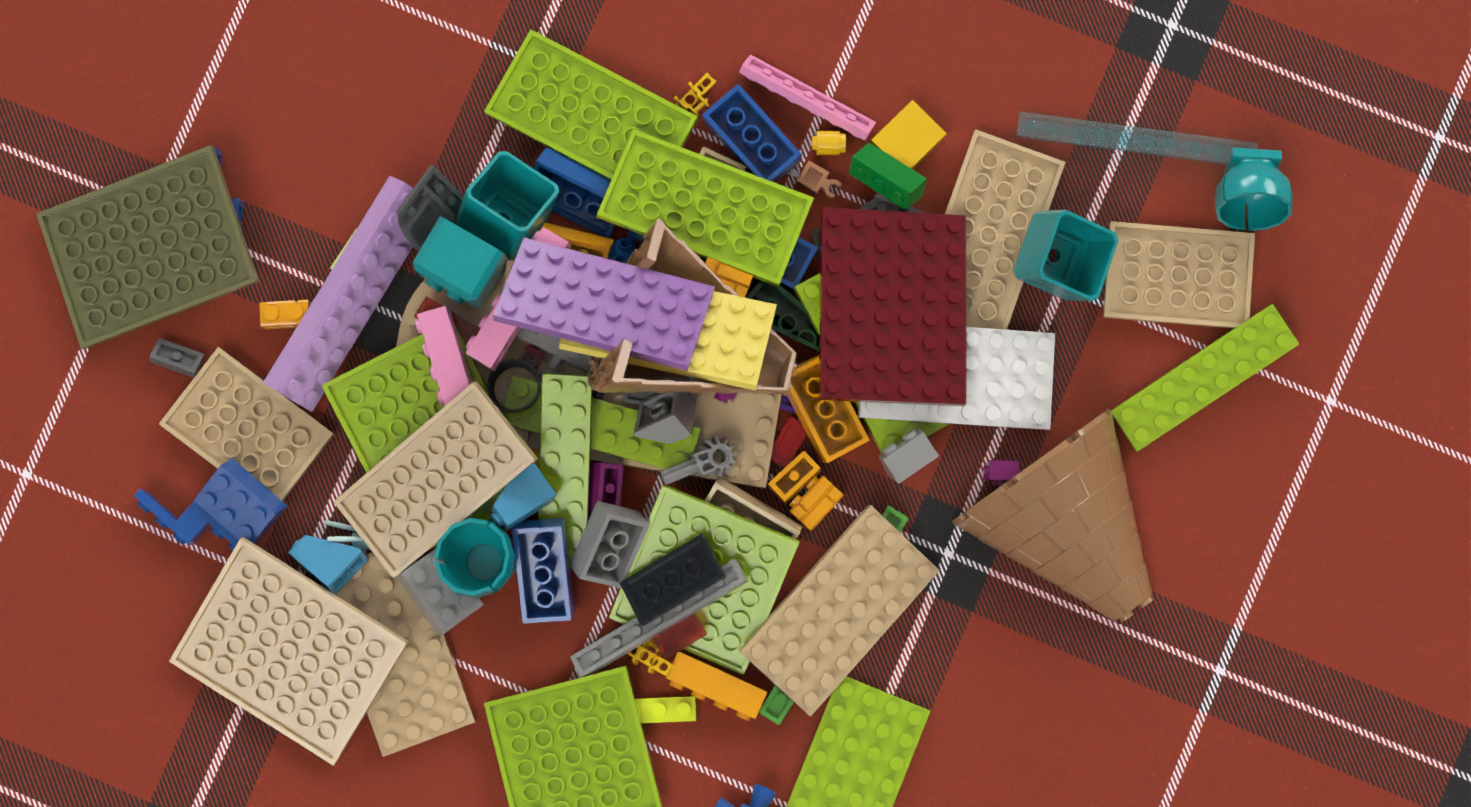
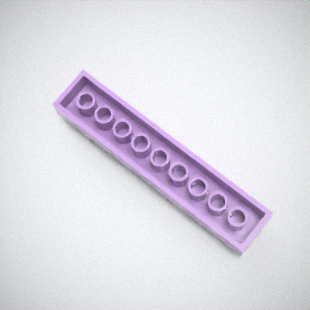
(344, 301)

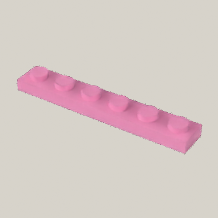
(807, 97)

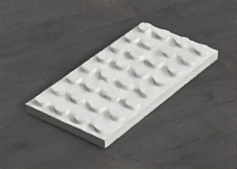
(1005, 384)

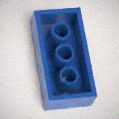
(751, 136)
(543, 570)

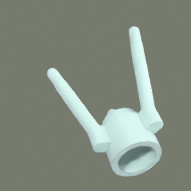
(356, 540)

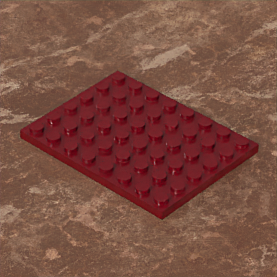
(892, 307)

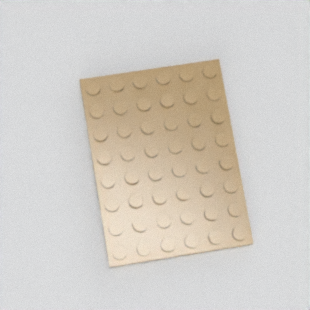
(288, 651)

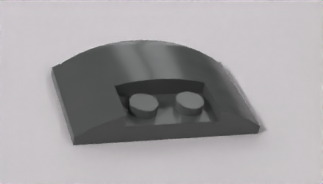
(424, 205)

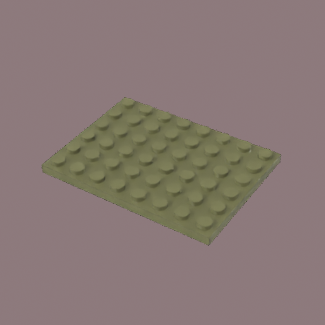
(147, 247)

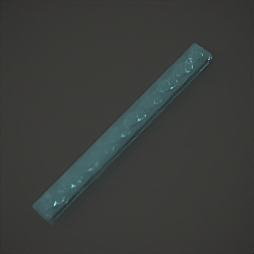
(1128, 138)

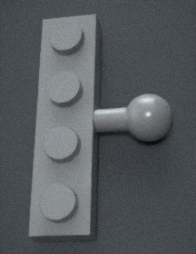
(551, 346)

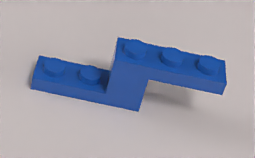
(189, 525)

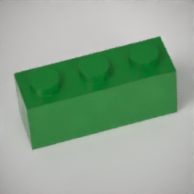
(887, 176)

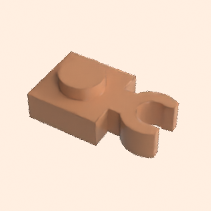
(815, 178)

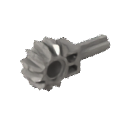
(703, 462)

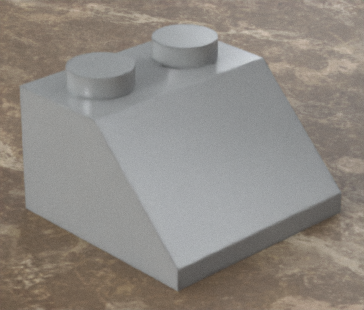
(665, 417)
(907, 455)

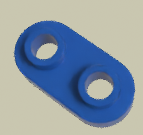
(622, 250)

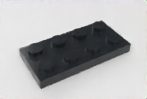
(672, 579)

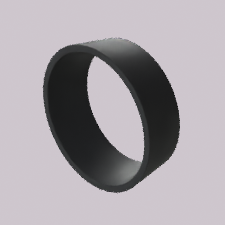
(507, 364)

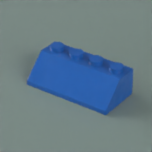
(579, 190)

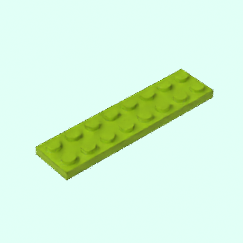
(1204, 377)
(610, 428)
(566, 450)

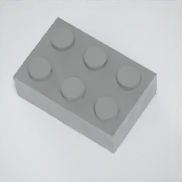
(609, 544)
(434, 598)

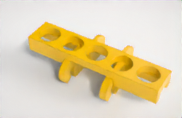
(699, 96)
(657, 660)

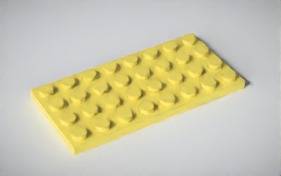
(728, 347)

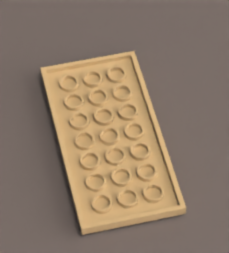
(998, 194)
(435, 479)
(839, 610)
(424, 688)

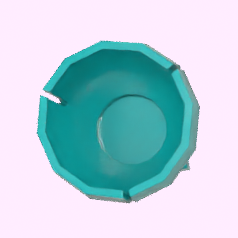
(1253, 180)
(475, 557)

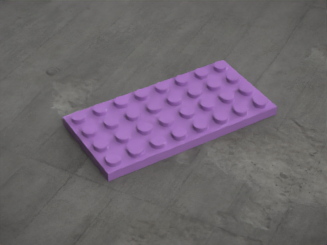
(603, 303)

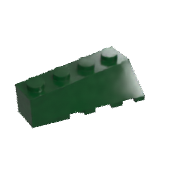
(790, 315)

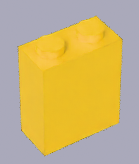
(909, 136)

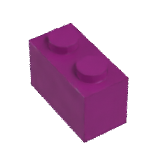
(605, 484)

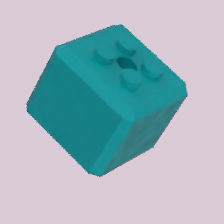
(507, 203)
(1081, 251)
(459, 264)

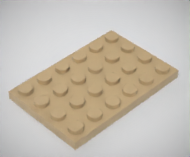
(1180, 275)
(238, 417)

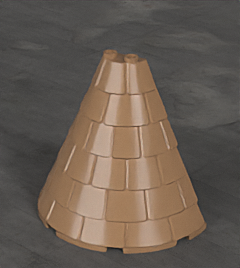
(669, 255)
(1071, 522)

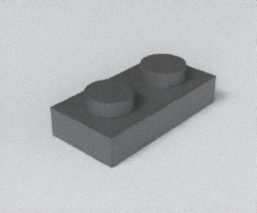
(176, 357)

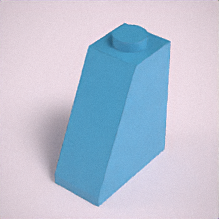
(522, 498)
(328, 561)

